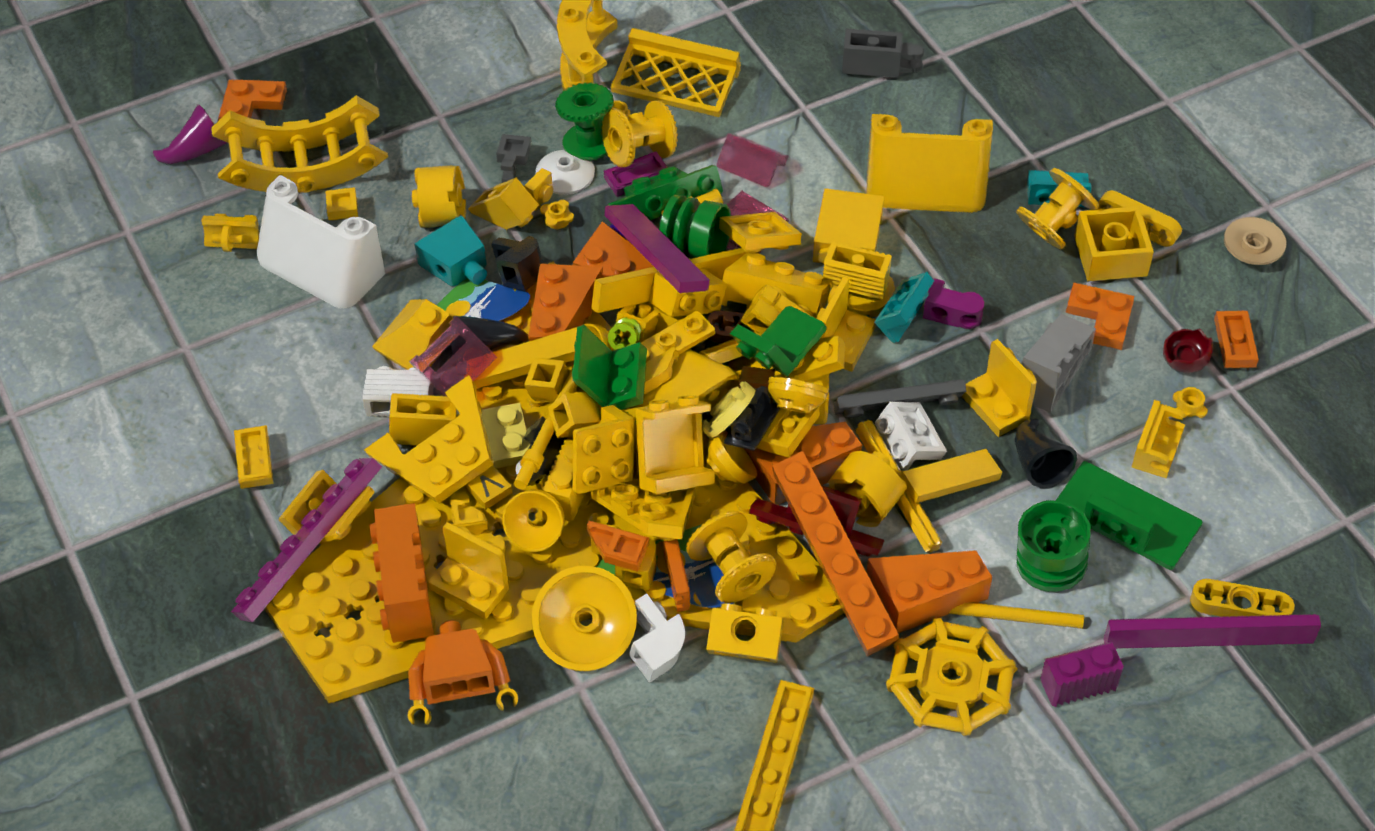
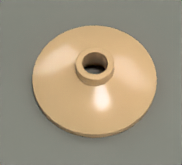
(1255, 241)

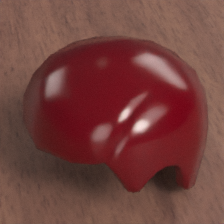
(1187, 350)

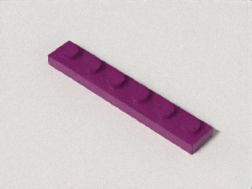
(299, 546)

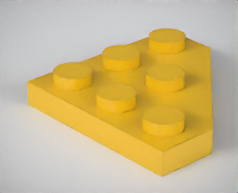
(652, 513)

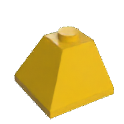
(412, 332)

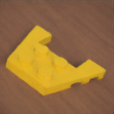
(448, 456)

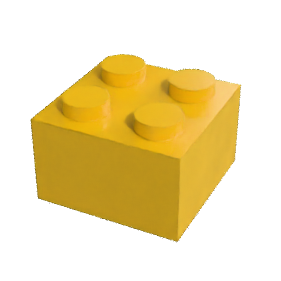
(1113, 243)

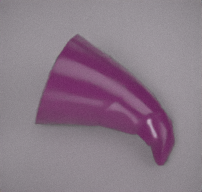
(192, 141)

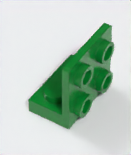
(609, 375)

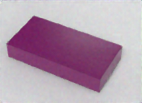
(644, 166)

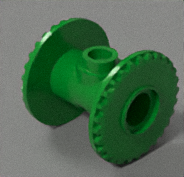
(586, 107)

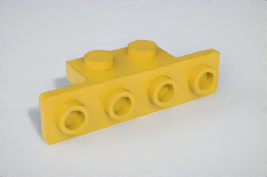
(680, 335)

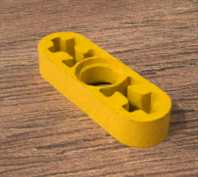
(1160, 221)
(1253, 594)

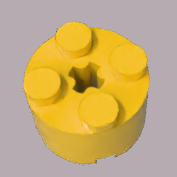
(438, 195)
(872, 480)

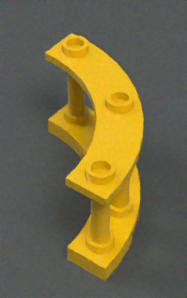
(579, 36)
(297, 137)

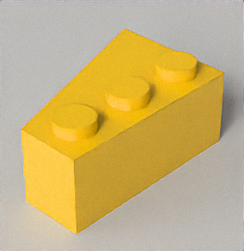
(753, 272)

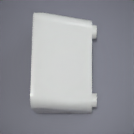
(315, 256)

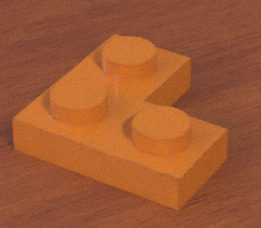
(246, 95)
(1106, 307)

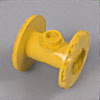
(626, 133)
(1060, 209)
(742, 571)

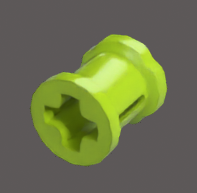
(623, 325)

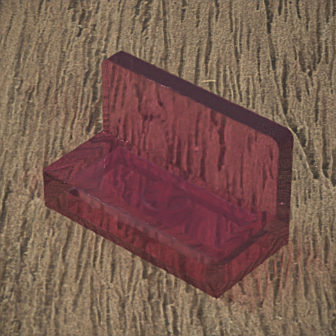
(750, 159)

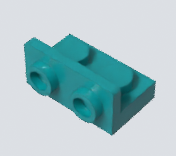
(1041, 185)
(904, 306)

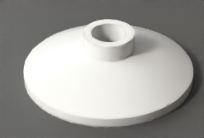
(568, 172)

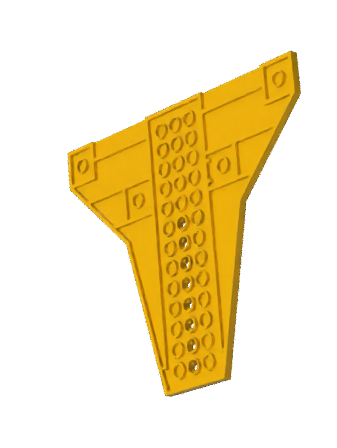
(343, 574)

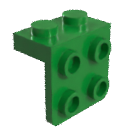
(783, 341)

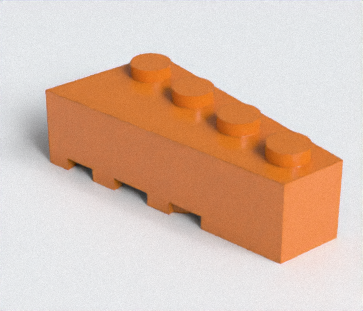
(402, 573)

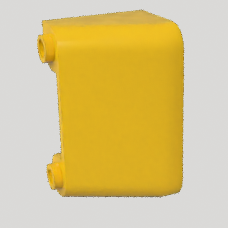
(929, 169)
(691, 376)

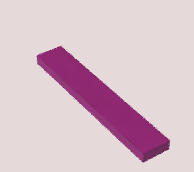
(657, 248)
(1212, 631)

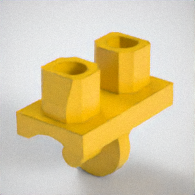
(230, 231)

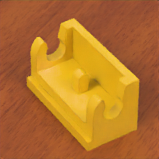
(1159, 440)

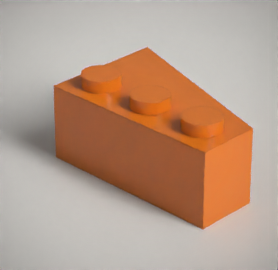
(611, 252)
(562, 298)
(824, 448)
(928, 585)

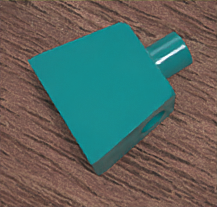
(453, 253)

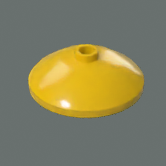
(558, 618)

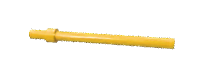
(534, 457)

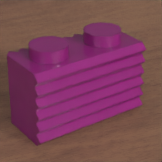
(1081, 673)

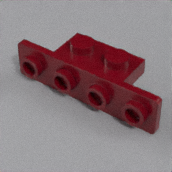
(845, 507)

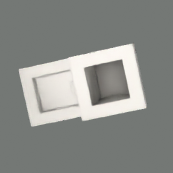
(662, 644)

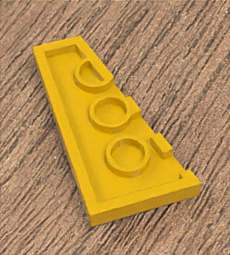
(822, 359)

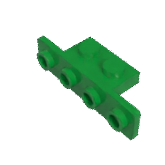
(653, 193)

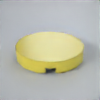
(728, 409)

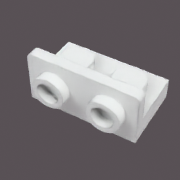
(909, 434)

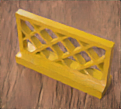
(682, 55)

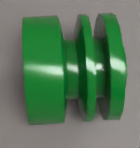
(694, 225)
(1053, 545)

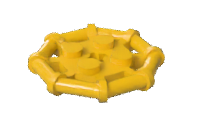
(946, 693)

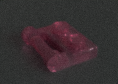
(468, 360)

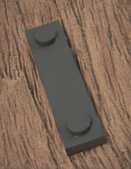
(944, 392)

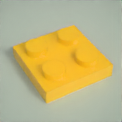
(760, 231)

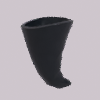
(492, 333)
(1041, 457)

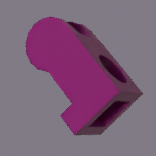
(953, 306)

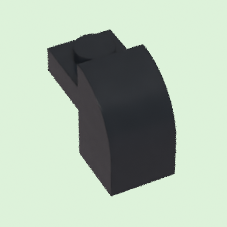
(518, 261)

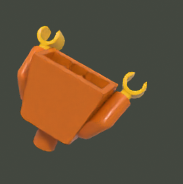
(456, 667)

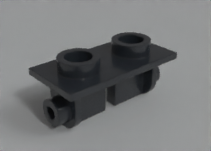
(753, 421)

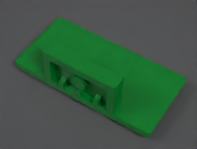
(1131, 515)

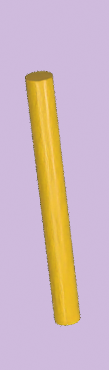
(1019, 614)

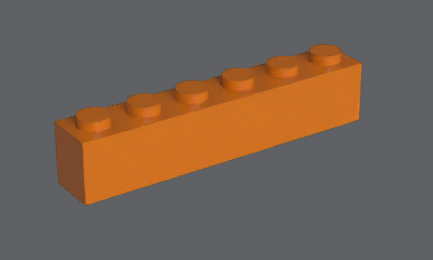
(835, 554)

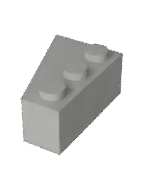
(1057, 358)

